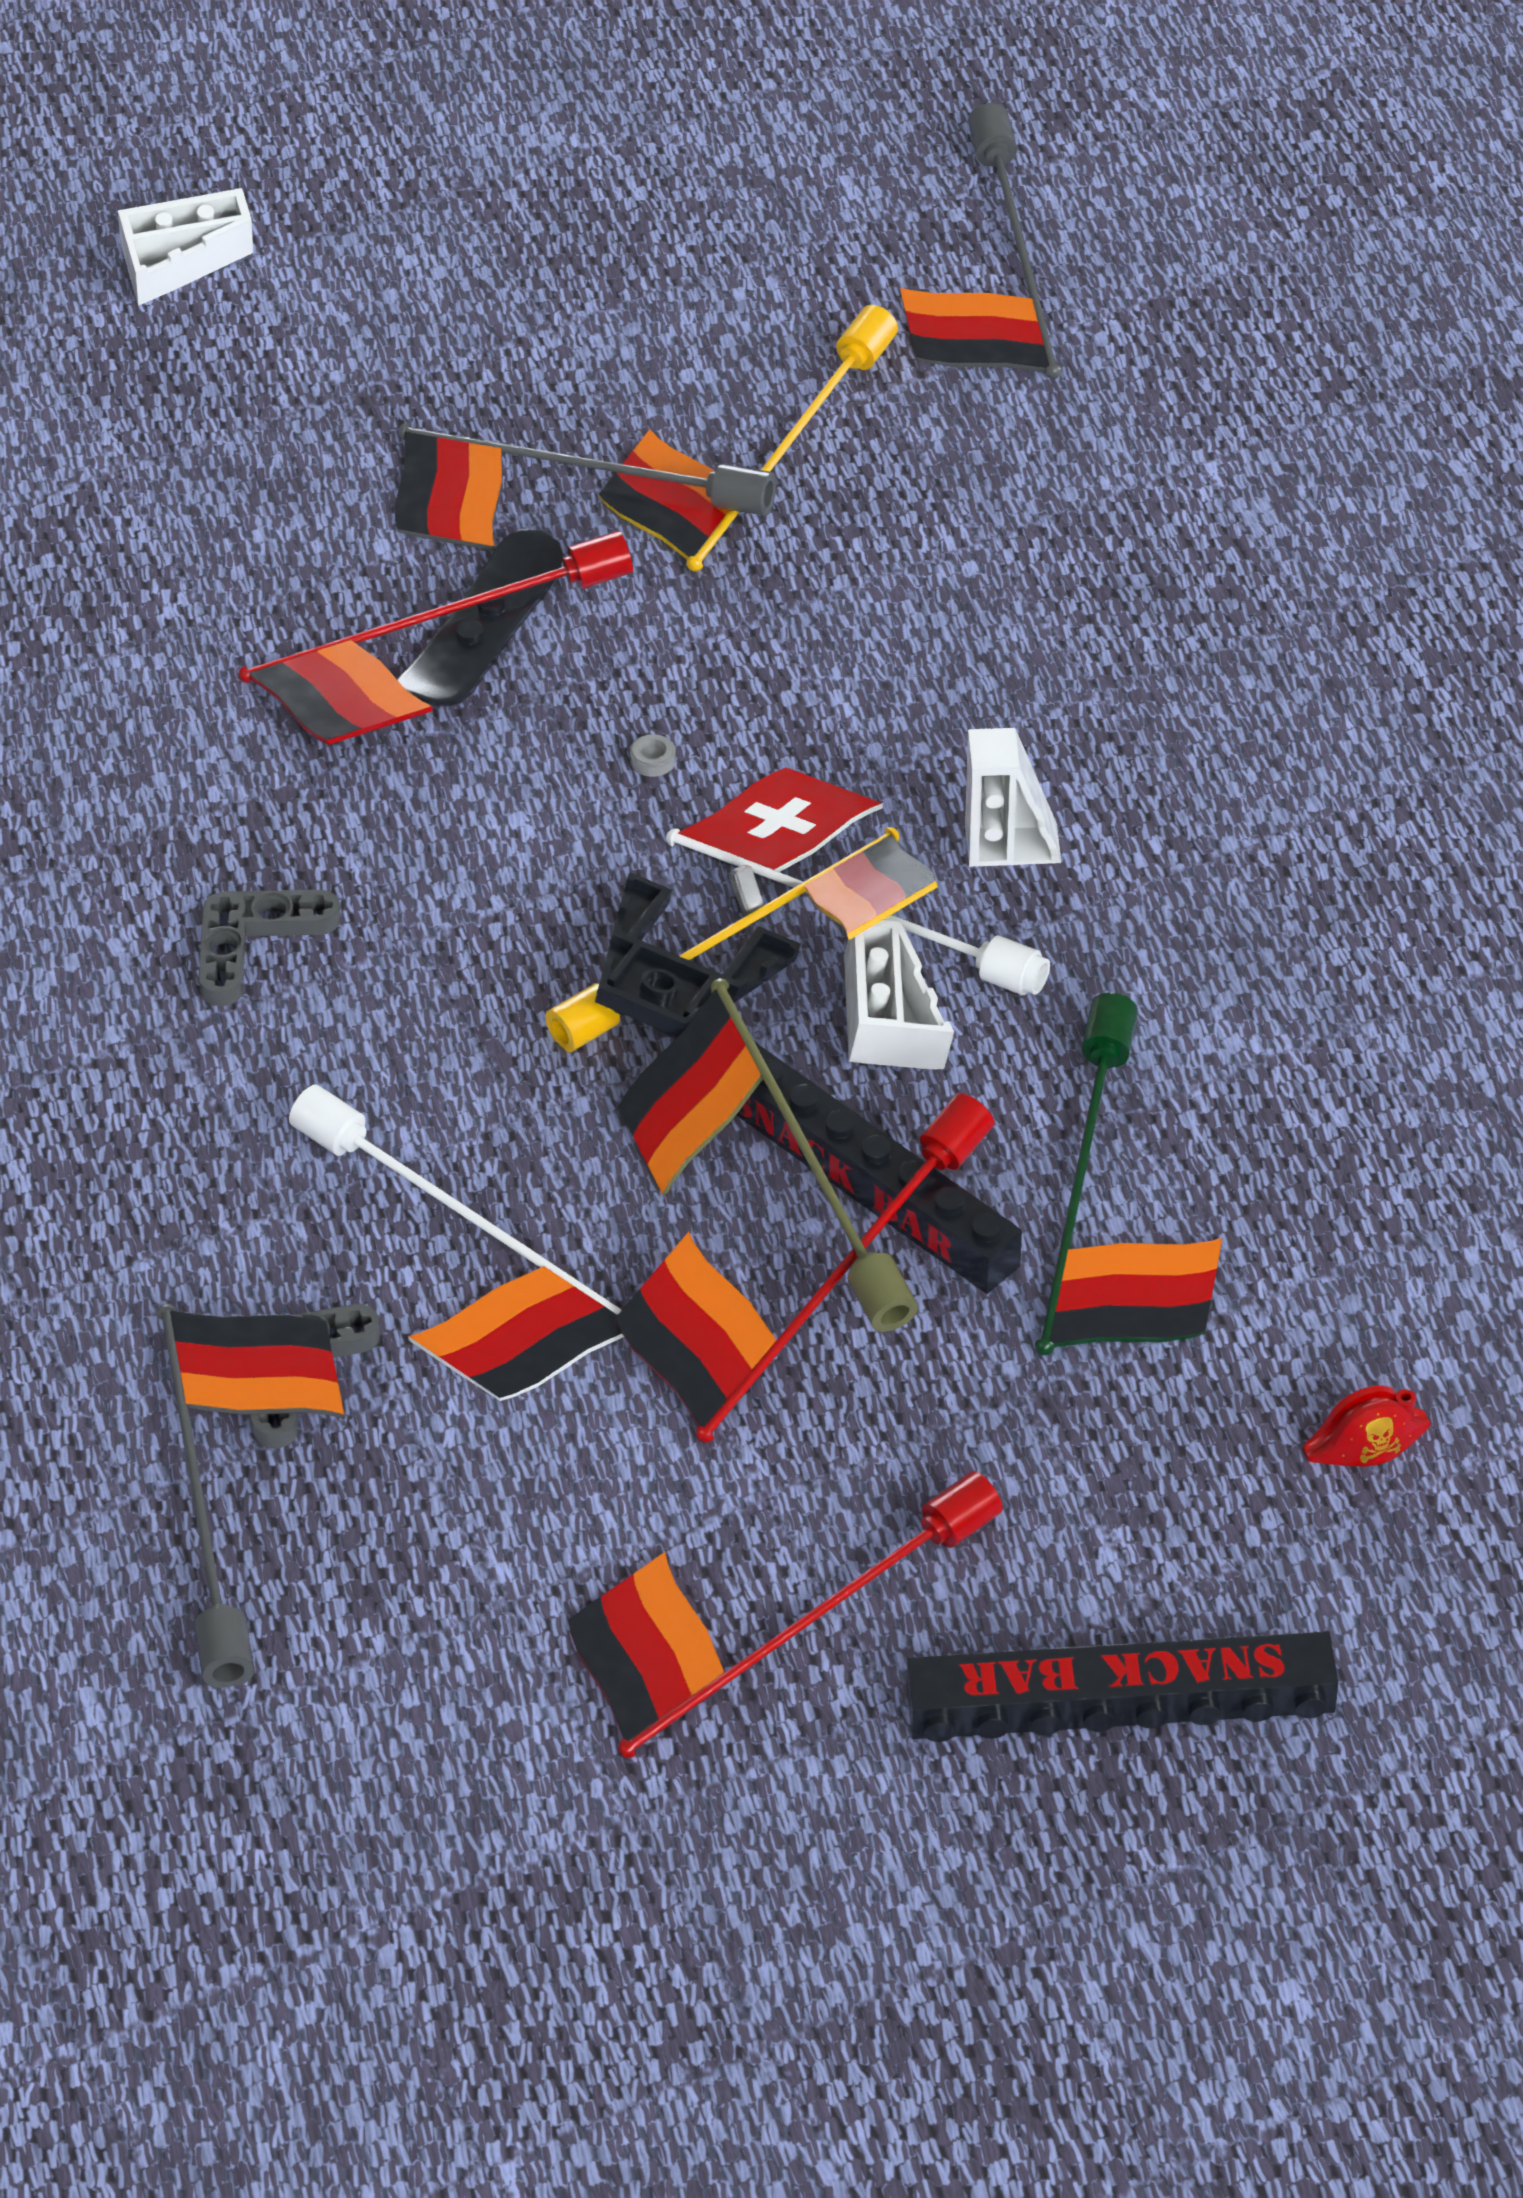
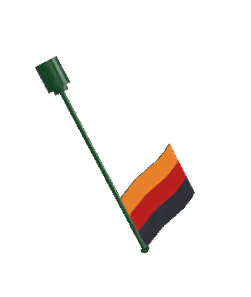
(1123, 1287)

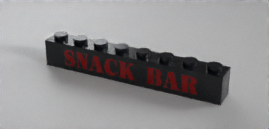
(874, 1171)
(1121, 1686)

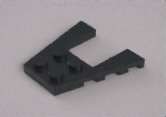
(668, 988)

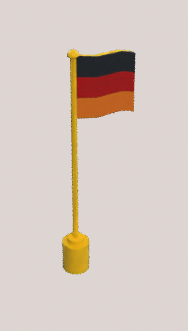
(683, 512)
(851, 892)

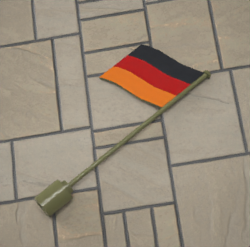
(698, 1091)

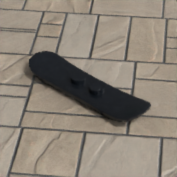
(476, 635)

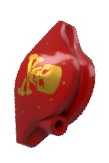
(1368, 1428)

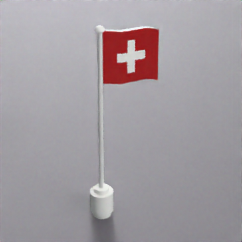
(792, 818)

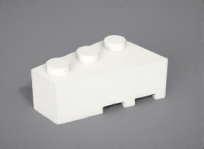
(183, 240)
(1005, 804)
(888, 1004)

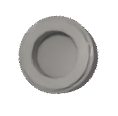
(652, 755)

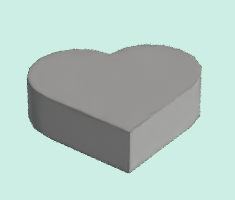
(745, 889)

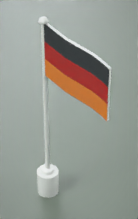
(514, 1332)

